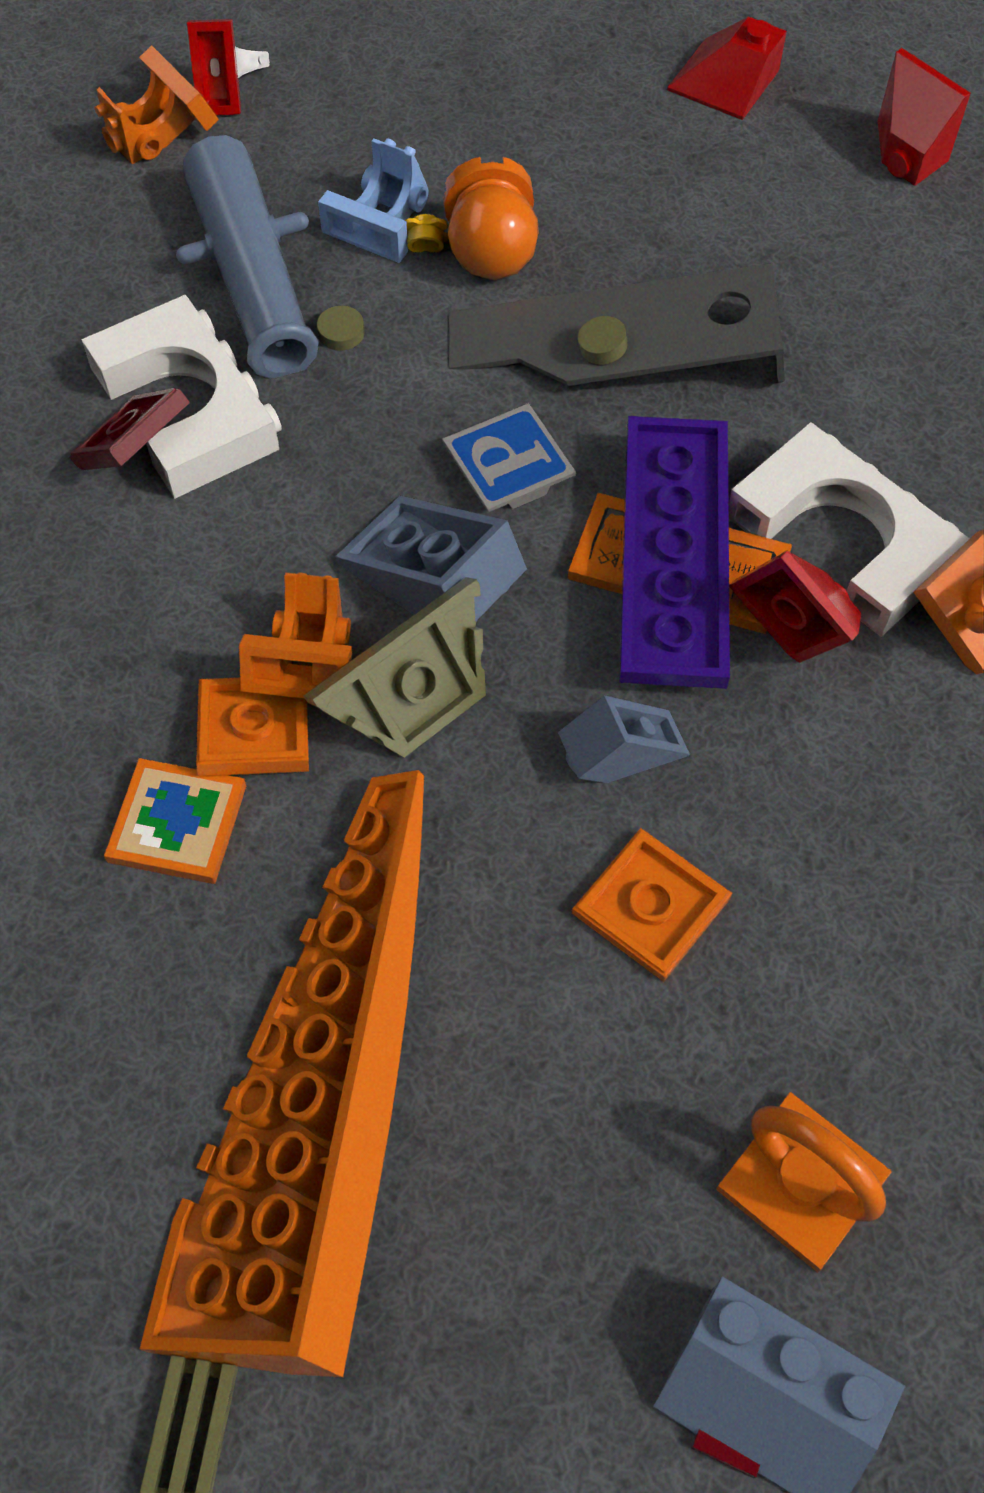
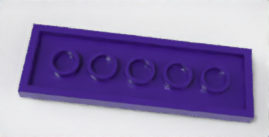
(676, 554)

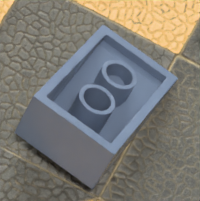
(430, 550)

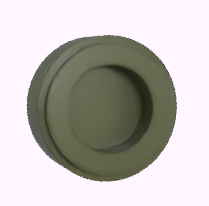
(340, 328)
(602, 340)

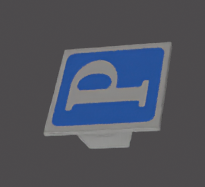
(509, 458)

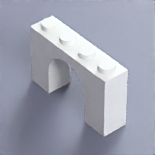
(182, 341)
(820, 471)

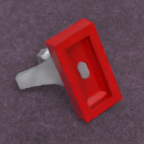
(220, 63)

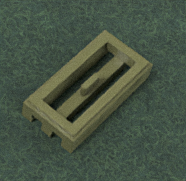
(201, 1372)

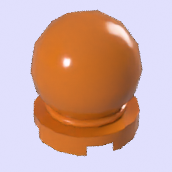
(491, 217)

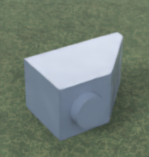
(620, 740)

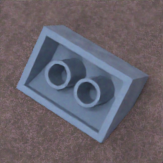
(779, 1394)

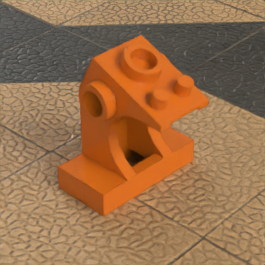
(155, 118)
(305, 631)

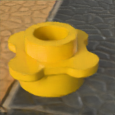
(426, 233)

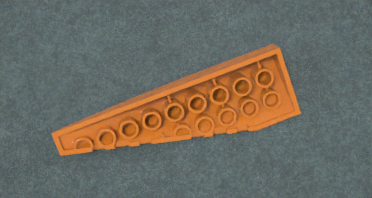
(285, 1221)

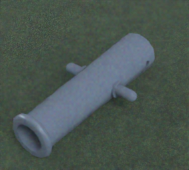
(248, 254)

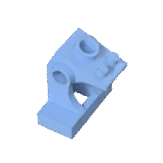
(392, 181)

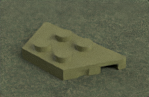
(413, 676)

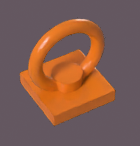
(956, 601)
(805, 1180)

